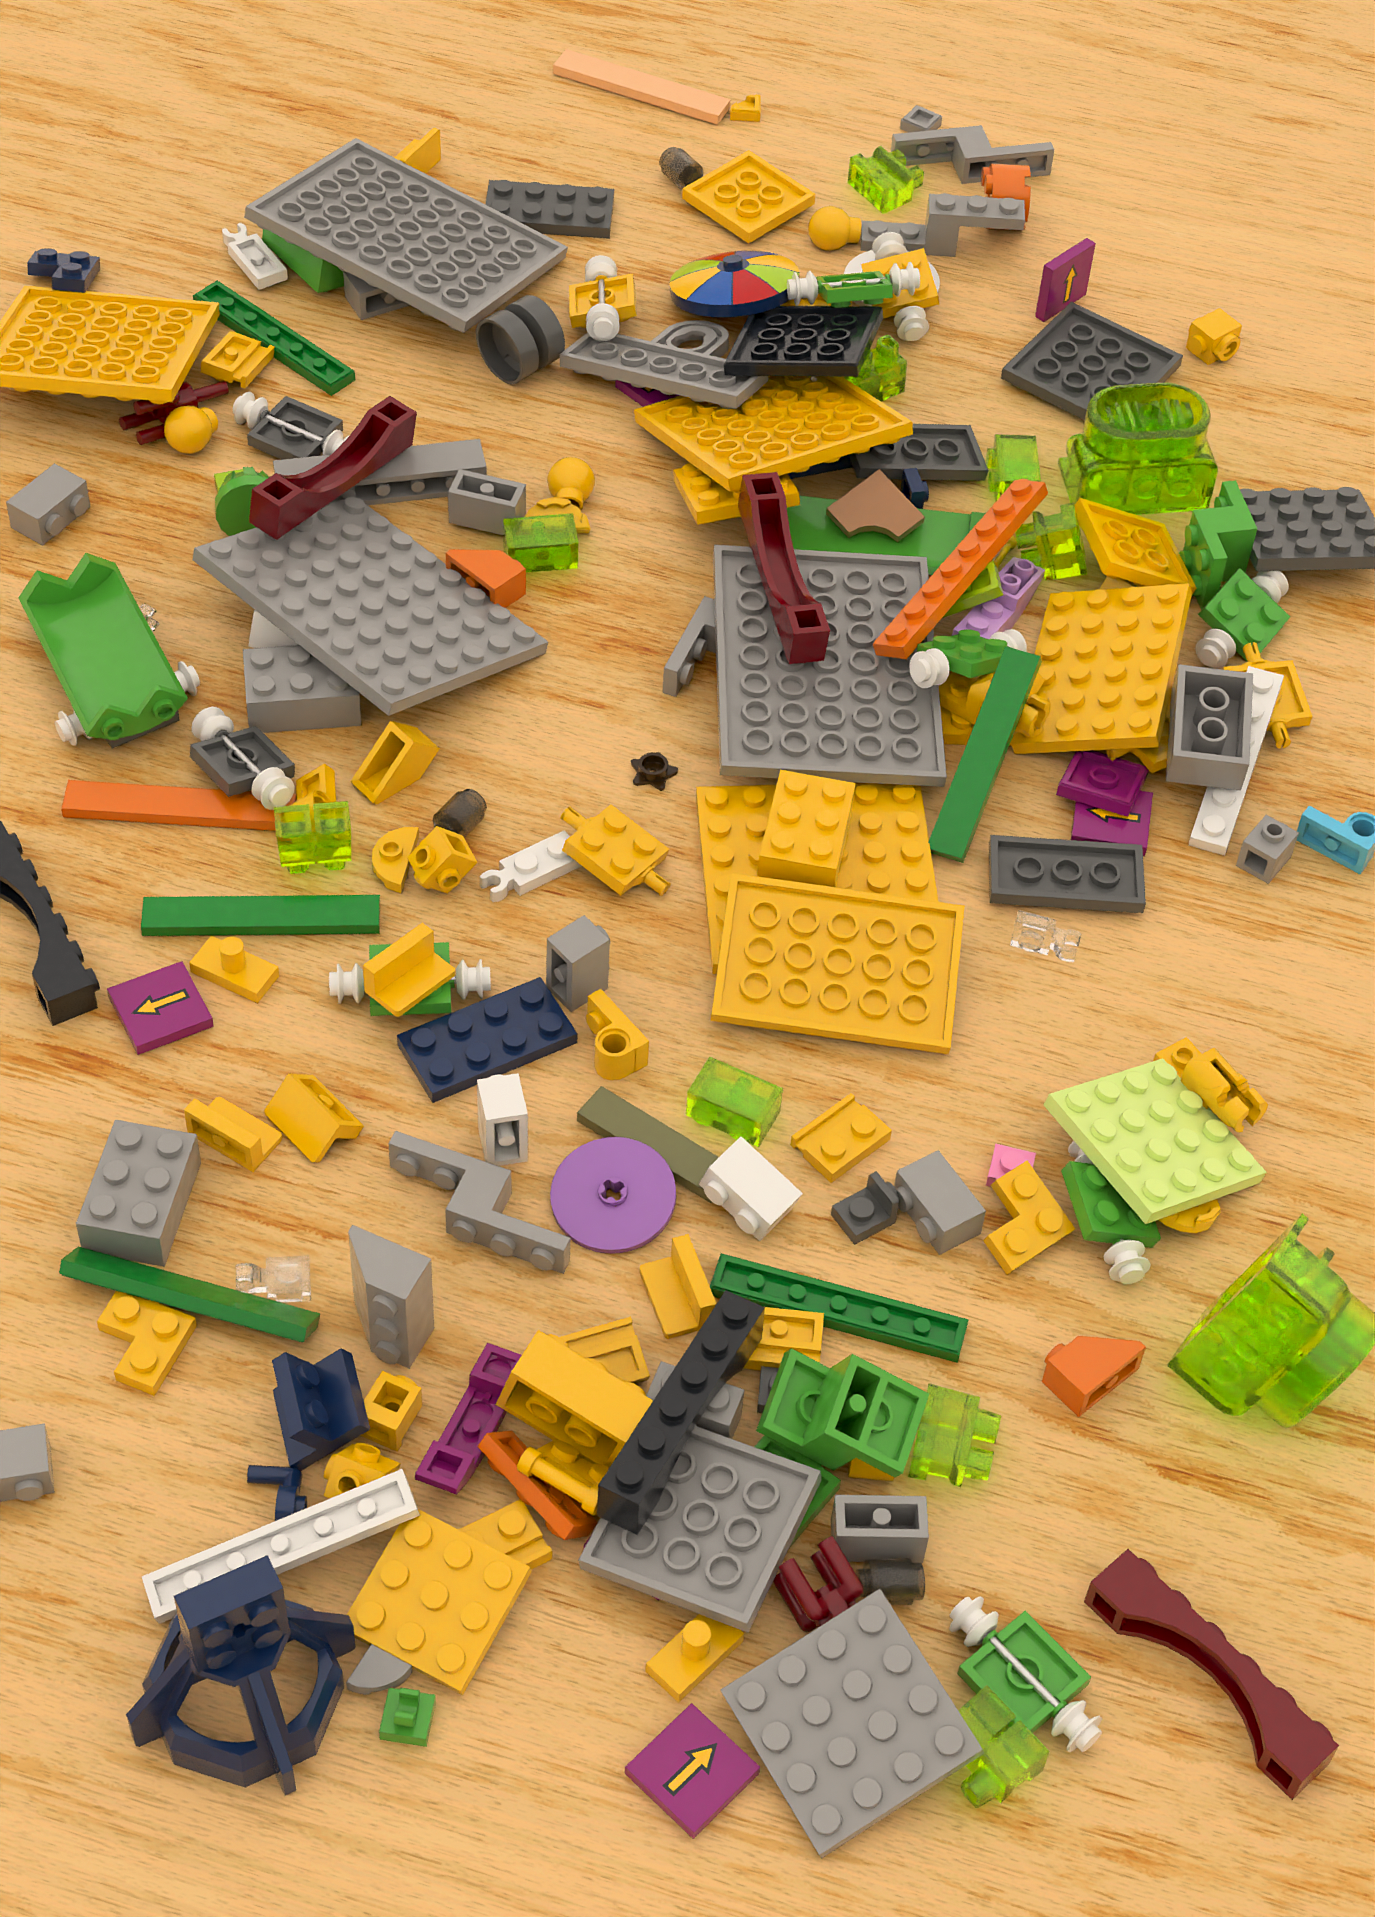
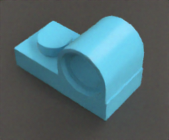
(1346, 843)

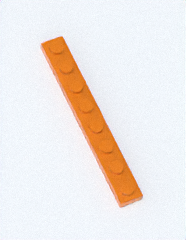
(960, 569)

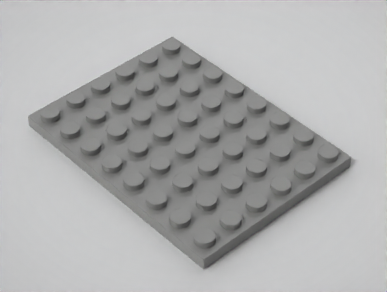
(407, 234)
(372, 605)
(831, 717)

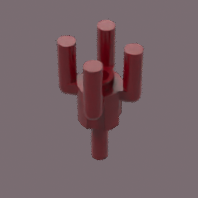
(148, 411)
(818, 1607)

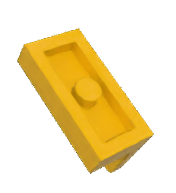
(422, 153)
(406, 971)
(311, 1115)
(232, 1131)
(678, 1289)

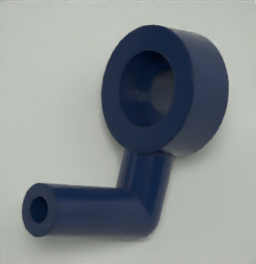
(289, 1484)

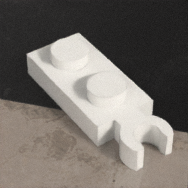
(254, 258)
(529, 868)

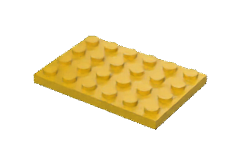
(1107, 667)
(838, 963)

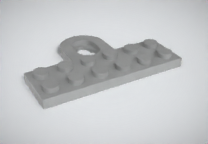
(664, 366)

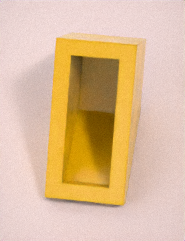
(394, 762)

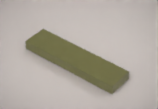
(616, 1117)

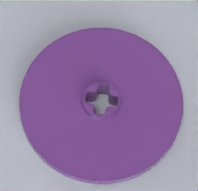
(602, 1222)

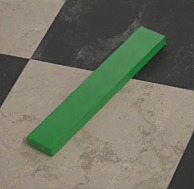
(290, 346)
(984, 754)
(260, 915)
(189, 1294)
(843, 1307)

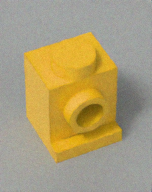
(386, 1396)

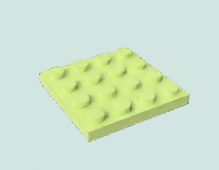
(1154, 1140)

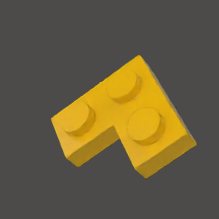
(1036, 1219)
(155, 1338)

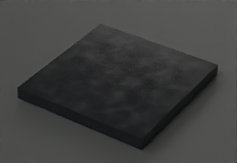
(805, 341)

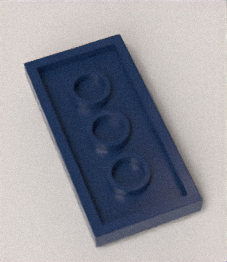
(486, 1039)

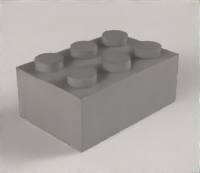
(296, 692)
(1209, 727)
(139, 1192)

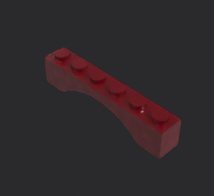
(290, 499)
(795, 612)
(1284, 1739)

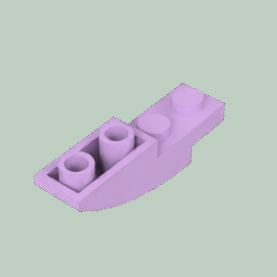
(1018, 583)

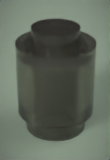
(680, 167)
(461, 812)
(897, 1578)

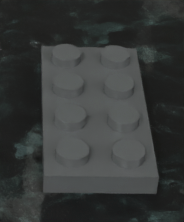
(555, 208)
(933, 449)
(1066, 874)

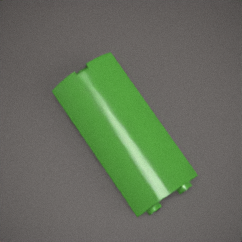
(933, 539)
(102, 649)

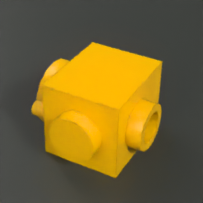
(1214, 337)

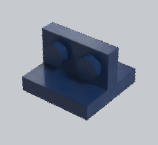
(318, 1405)

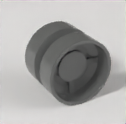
(520, 339)

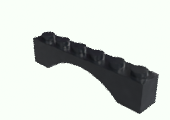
(58, 974)
(648, 1457)

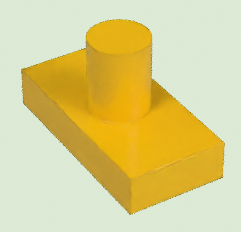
(233, 968)
(693, 1655)

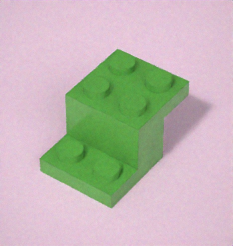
(1218, 542)
(843, 1412)

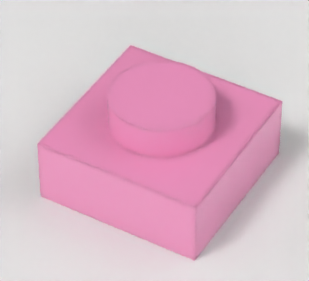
(1005, 1160)

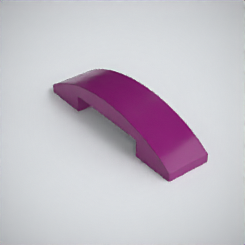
(456, 1455)

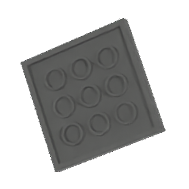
(1082, 356)
(1311, 529)

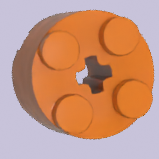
(1007, 182)

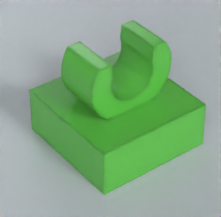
(407, 1716)

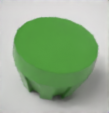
(234, 500)

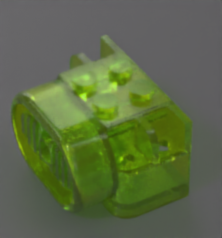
(1143, 450)
(1278, 1335)

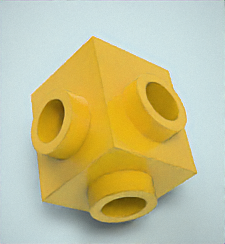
(441, 860)
(355, 1467)

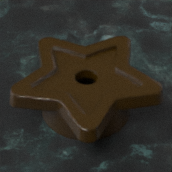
(649, 762)

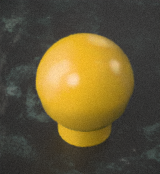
(833, 228)
(190, 428)
(571, 480)

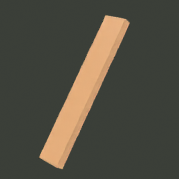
(641, 86)

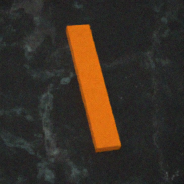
(166, 805)

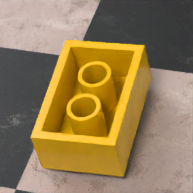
(806, 829)
(573, 1399)

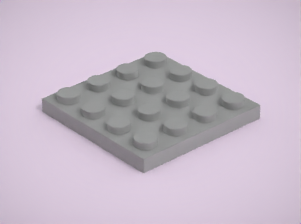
(713, 1531)
(851, 1722)

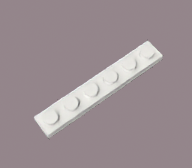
(1220, 805)
(290, 1539)

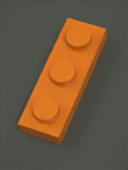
(562, 1513)

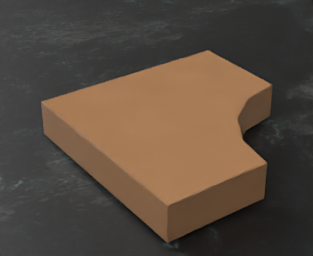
(875, 507)

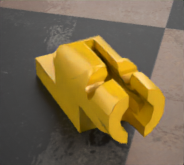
(966, 698)
(1216, 1083)

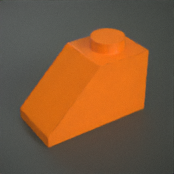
(490, 571)
(1090, 1369)

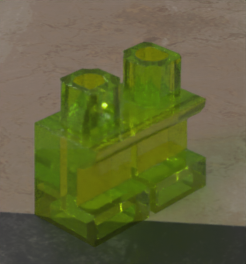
(884, 178)
(883, 370)
(1057, 541)
(326, 845)
(946, 1435)
(1009, 1750)

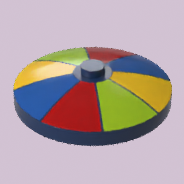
(732, 283)

